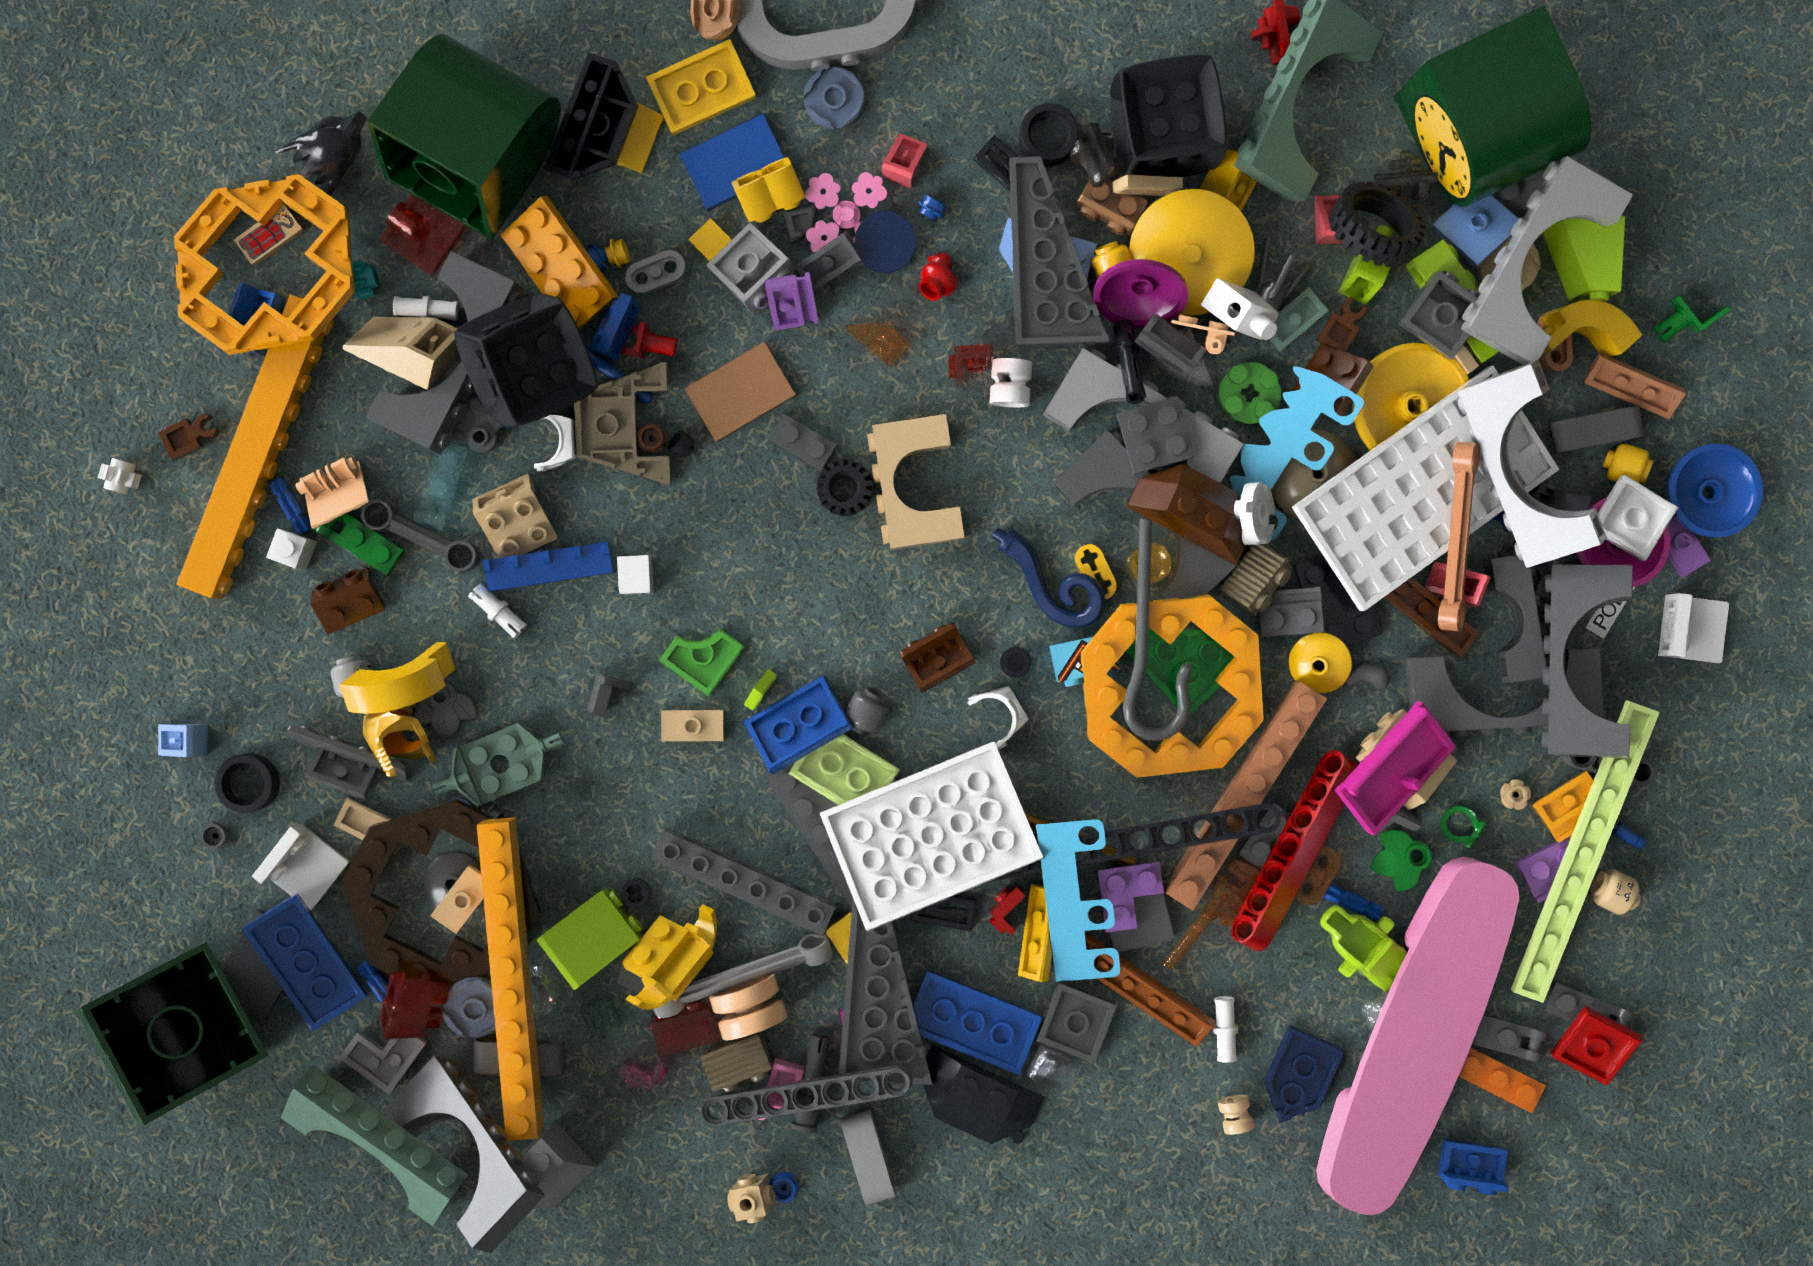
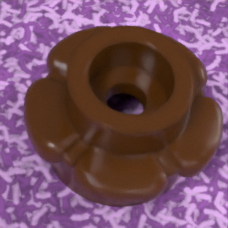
(644, 434)

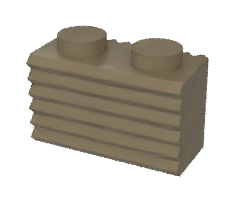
(1256, 579)
(736, 1062)

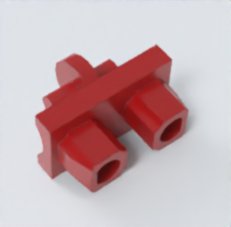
(1274, 29)

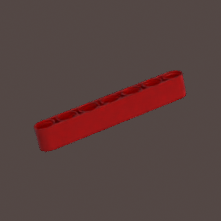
(1293, 853)

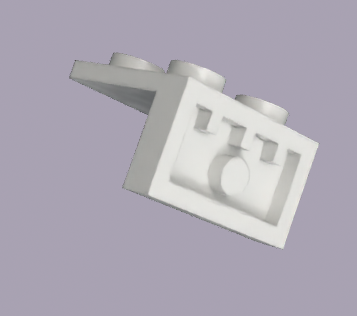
(1693, 628)
(302, 865)

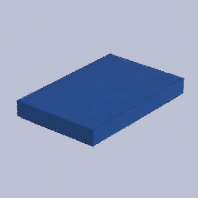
(728, 157)
(798, 725)

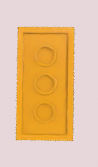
(559, 261)

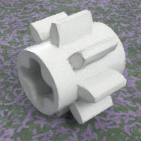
(119, 476)

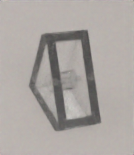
(1053, 1067)

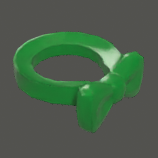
(1469, 840)

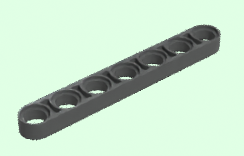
(819, 1086)

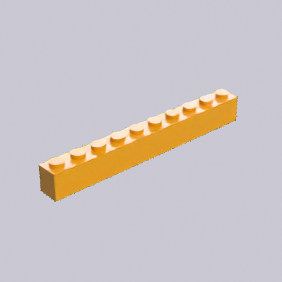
(250, 464)
(510, 978)

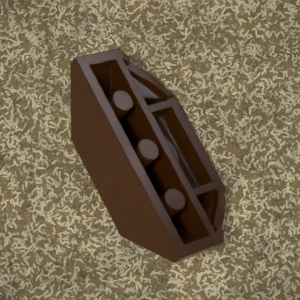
(1192, 508)

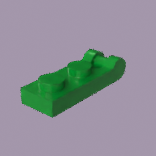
(364, 543)

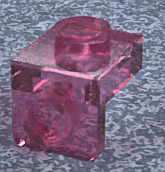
(639, 1075)

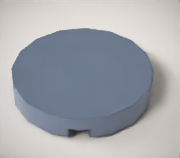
(827, 104)
(470, 1008)

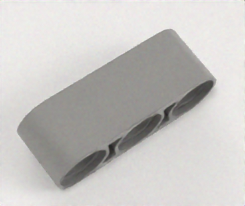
(868, 1157)

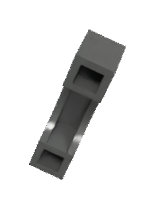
(1524, 655)

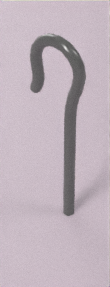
(1141, 652)

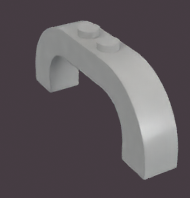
(825, 47)

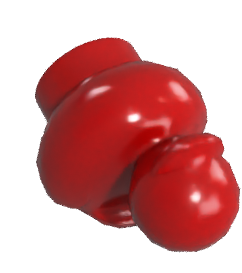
(937, 277)

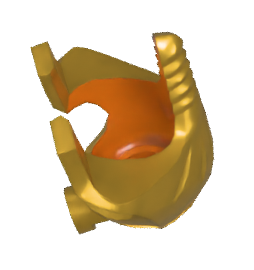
(385, 737)

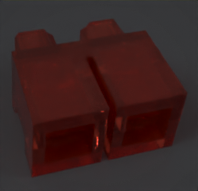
(408, 1006)

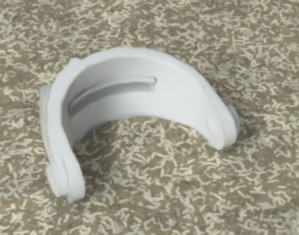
(566, 443)
(1018, 715)

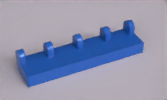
(547, 566)

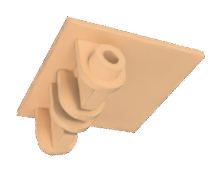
(1215, 336)
(333, 494)

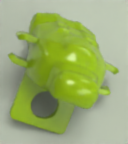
(1364, 945)

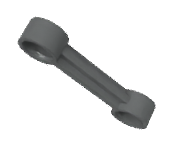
(419, 535)

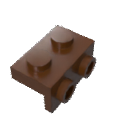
(346, 600)
(937, 657)

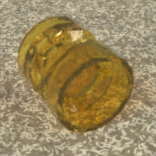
(1159, 563)

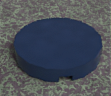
(885, 241)

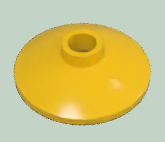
(1327, 649)

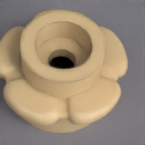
(1507, 797)

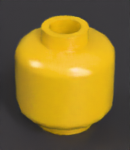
(1108, 256)
(1628, 461)

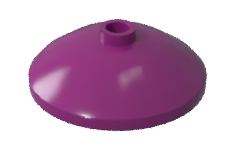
(1139, 290)

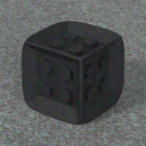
(1169, 117)
(526, 360)

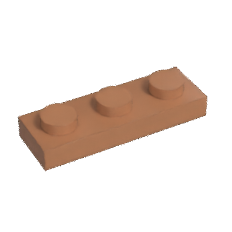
(1634, 385)

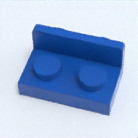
(615, 327)

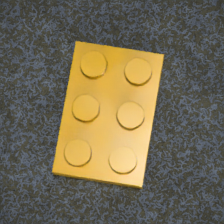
(701, 87)

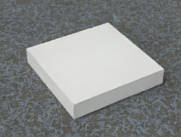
(1635, 517)

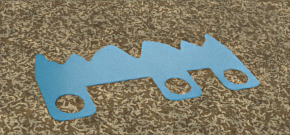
(1291, 433)

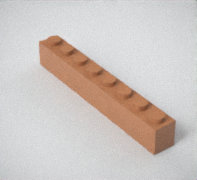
(1246, 789)

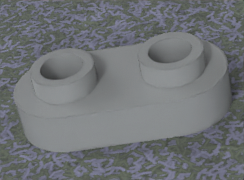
(655, 270)

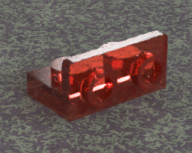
(970, 356)
(685, 1030)

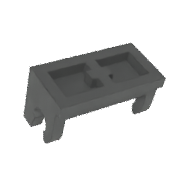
(1170, 346)

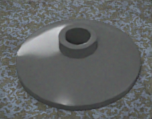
(441, 870)

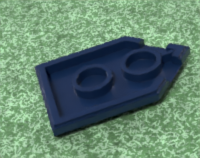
(1301, 1073)

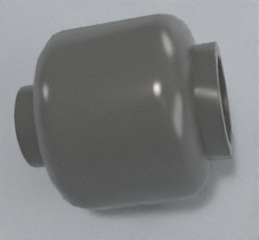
(867, 710)

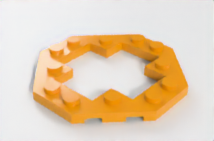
(266, 327)
(1178, 752)

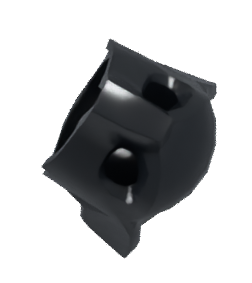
(328, 149)

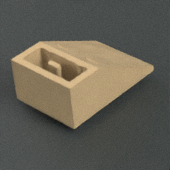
(407, 346)

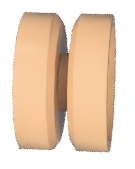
(749, 1008)

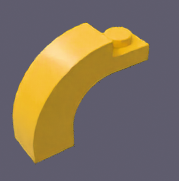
(1598, 321)
(398, 687)

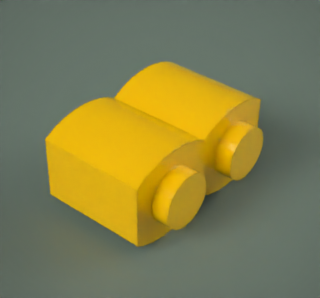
(769, 190)

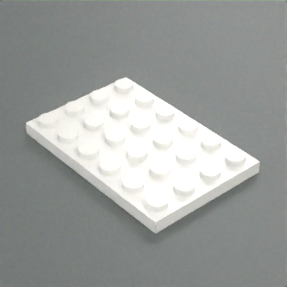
(931, 836)

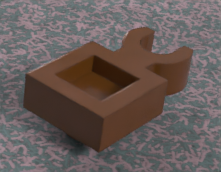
(1340, 330)
(185, 438)

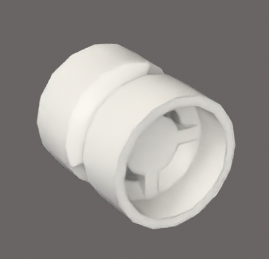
(1010, 382)

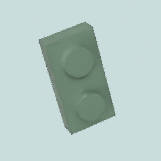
(1297, 318)

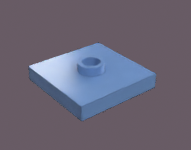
(1476, 229)

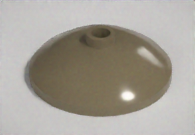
(1298, 479)

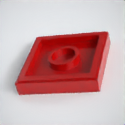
(1596, 1045)

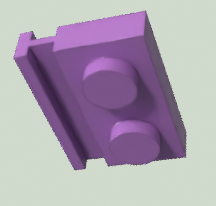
(791, 301)
(1541, 868)

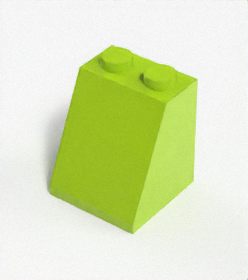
(1587, 257)
(591, 937)

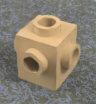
(751, 1198)

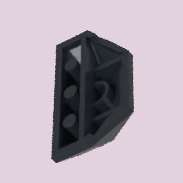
(593, 121)
(977, 1098)

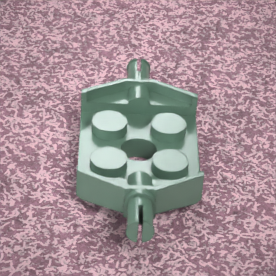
(473, 764)

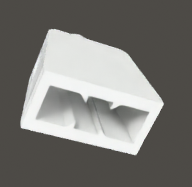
(1255, 316)

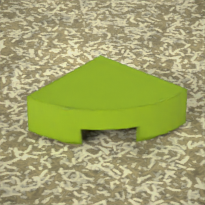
(760, 689)

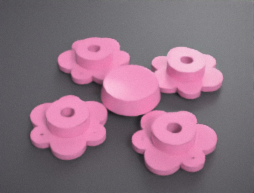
(845, 213)

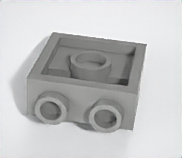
(746, 265)

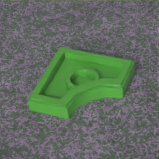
(703, 661)

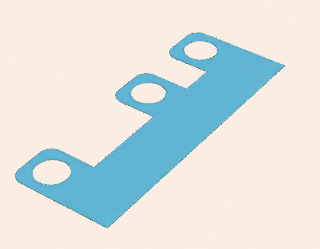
(1065, 910)

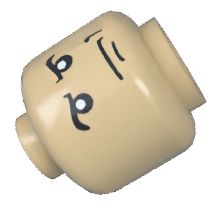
(1615, 891)

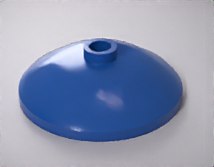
(1733, 485)

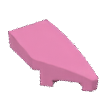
(781, 1073)

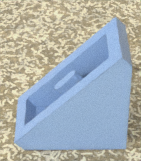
(183, 740)

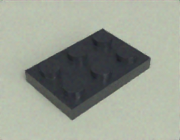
(1340, 611)

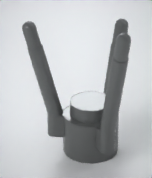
(1273, 292)

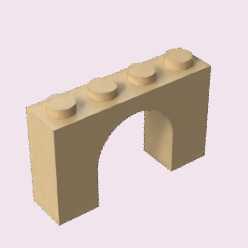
(892, 445)

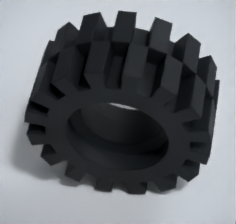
(844, 468)

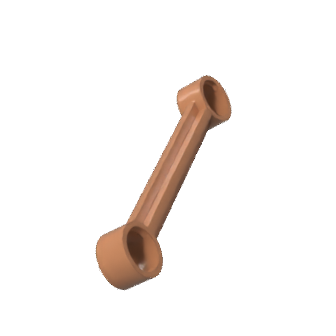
(1465, 465)

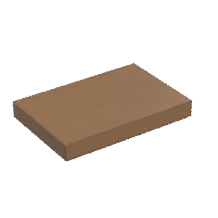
(740, 392)

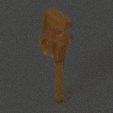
(1222, 904)

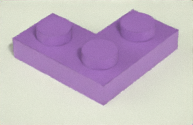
(1122, 884)

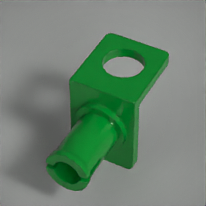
(1683, 318)

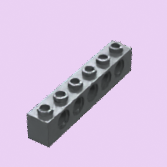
(744, 881)

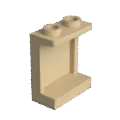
(1387, 723)

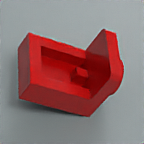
(1006, 901)

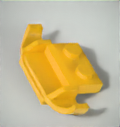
(671, 957)

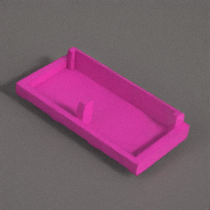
(1395, 768)

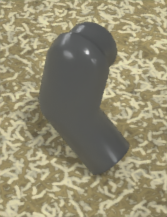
(1373, 674)

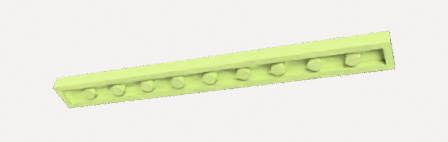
(1582, 858)

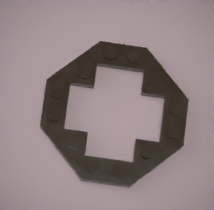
(375, 915)

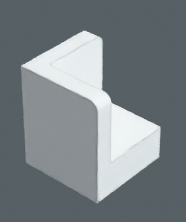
(635, 574)

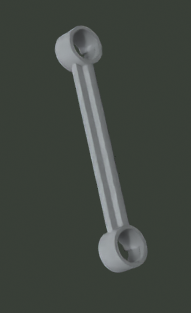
(811, 950)

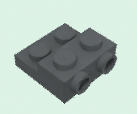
(1439, 312)

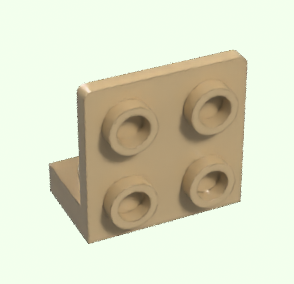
(513, 518)

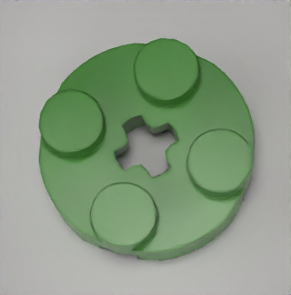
(1237, 380)

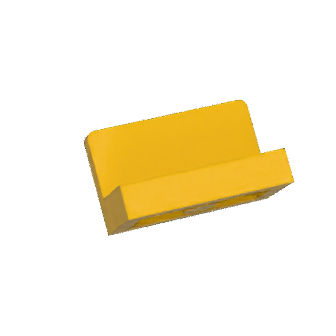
(1229, 181)

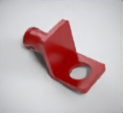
(650, 342)

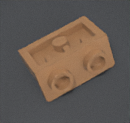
(1116, 210)

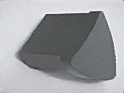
(602, 691)

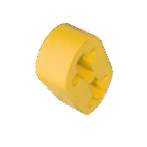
(1100, 564)

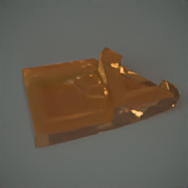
(880, 340)

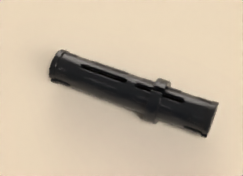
(1128, 354)

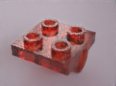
(421, 234)

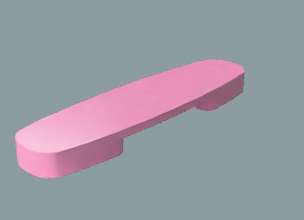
(1419, 1036)

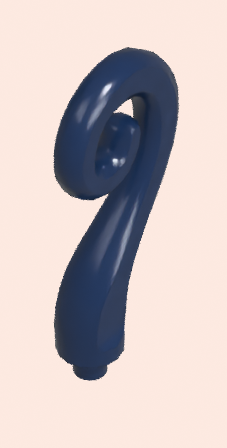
(1024, 554)

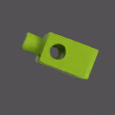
(1365, 278)

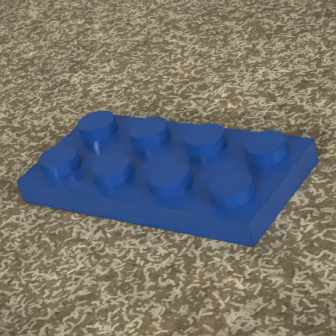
(304, 961)
(974, 1022)

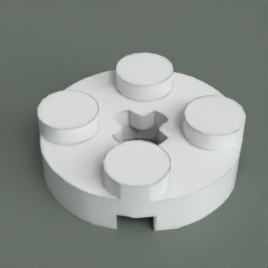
(1254, 513)

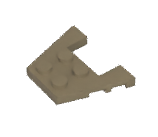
(609, 425)

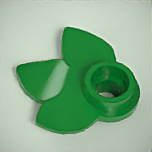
(1396, 859)

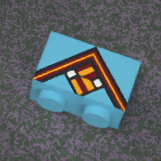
(1067, 661)

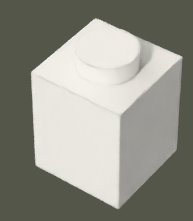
(291, 549)

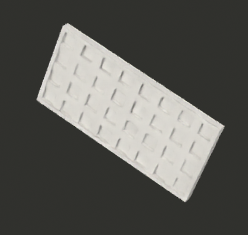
(1395, 503)

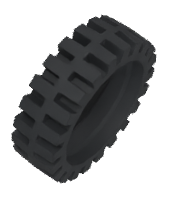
(1368, 241)

